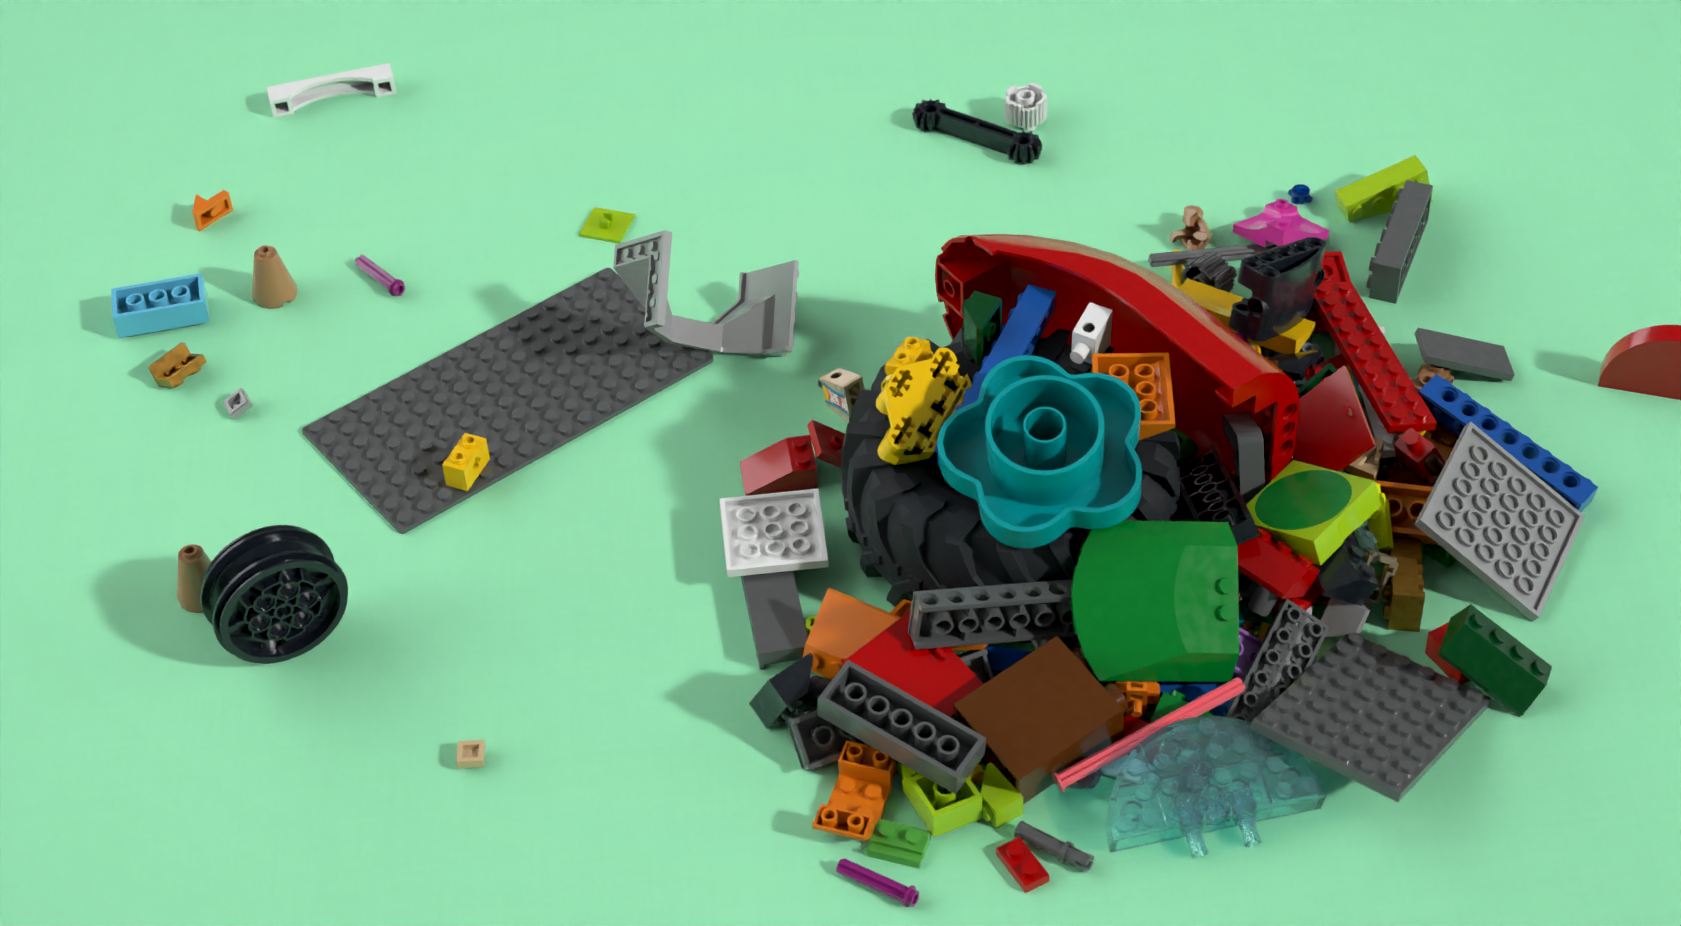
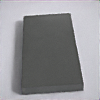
(1464, 354)

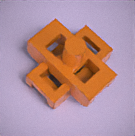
(1139, 695)

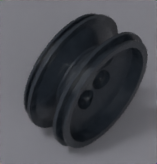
(274, 594)

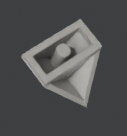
(1344, 617)

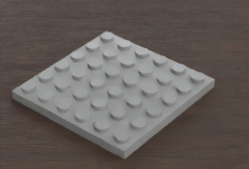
(1500, 521)

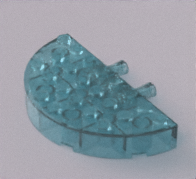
(1206, 779)

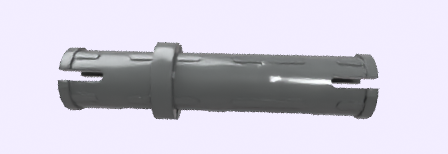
(1062, 850)

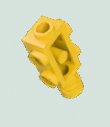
(909, 352)

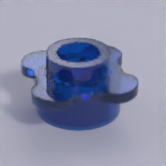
(1300, 194)

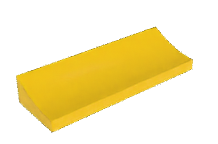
(1220, 304)

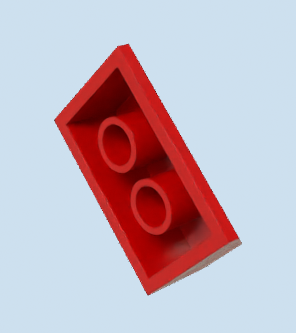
(1276, 566)

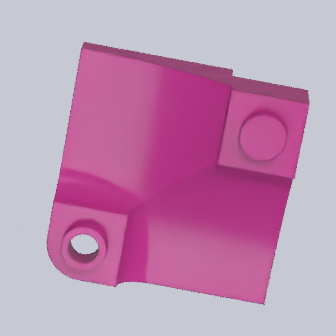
(1279, 226)

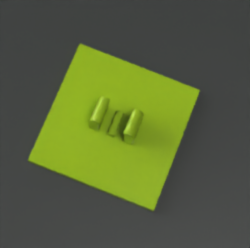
(607, 225)

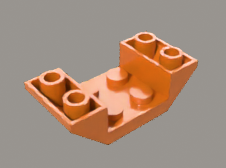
(859, 792)

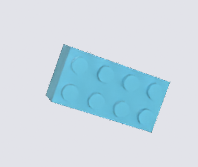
(160, 305)

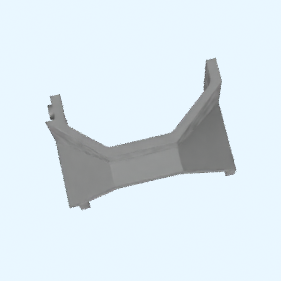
(754, 325)

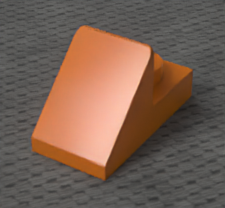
(208, 211)

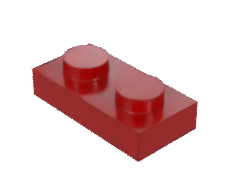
(1022, 864)

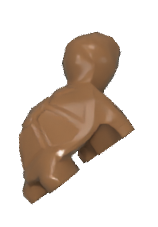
(1196, 232)

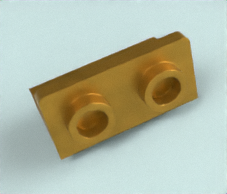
(176, 366)

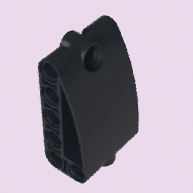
(1281, 288)

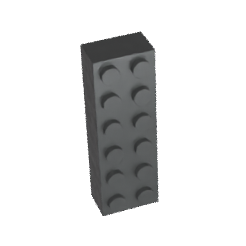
(1399, 241)
(901, 726)

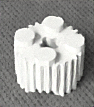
(1025, 106)

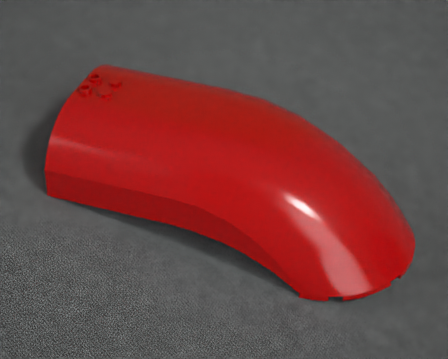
(1208, 362)

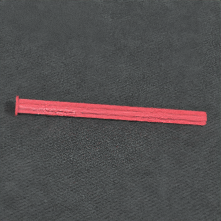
(1129, 743)

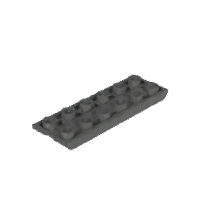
(1279, 660)

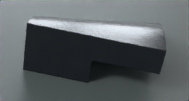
(1297, 364)

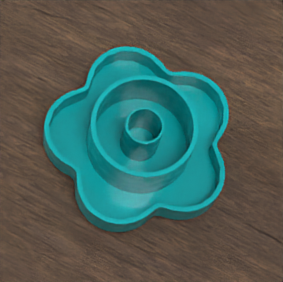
(1045, 451)

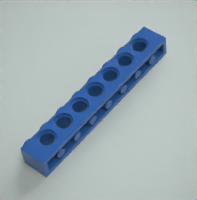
(1457, 409)

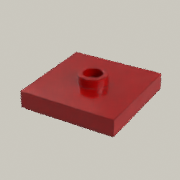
(826, 443)

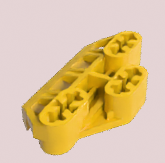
(913, 405)

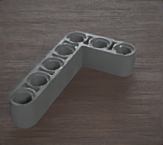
(1248, 453)

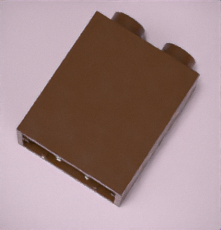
(1043, 716)

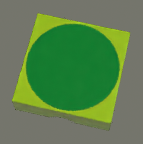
(1313, 508)

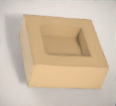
(471, 754)

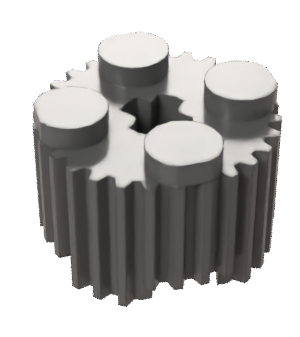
(1211, 271)

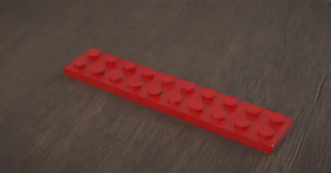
(1372, 359)

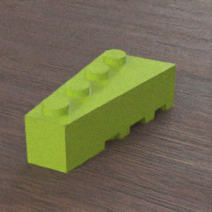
(1378, 191)

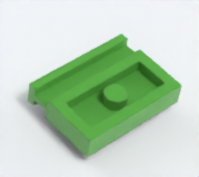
(898, 843)

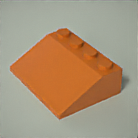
(1151, 381)
(842, 629)

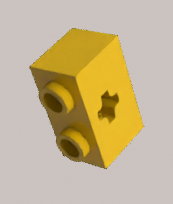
(466, 461)

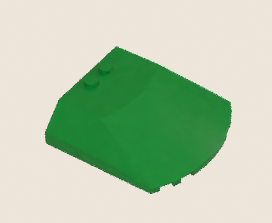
(1158, 601)

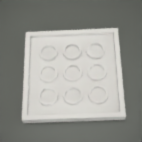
(773, 533)

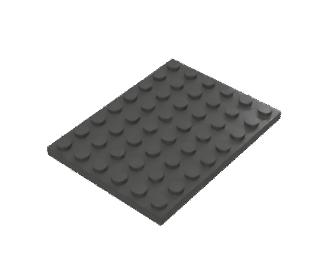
(1372, 715)

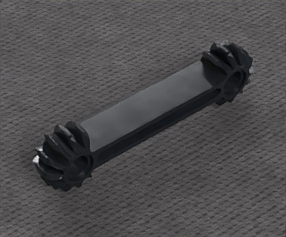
(1018, 146)

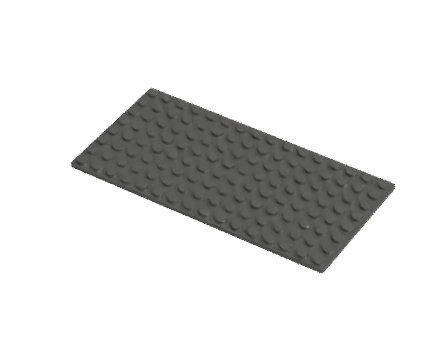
(517, 385)

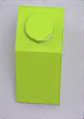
(999, 798)

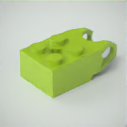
(937, 806)

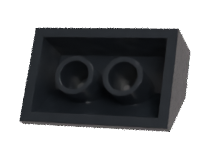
(1347, 574)
(783, 693)

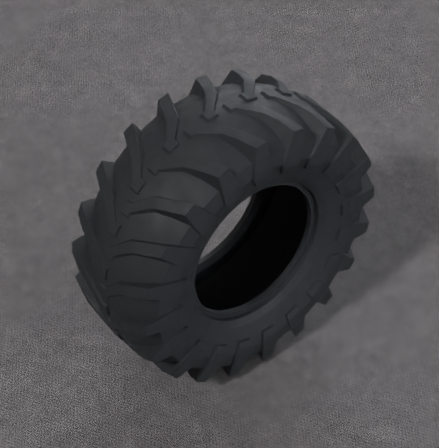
(933, 536)

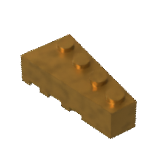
(1405, 589)

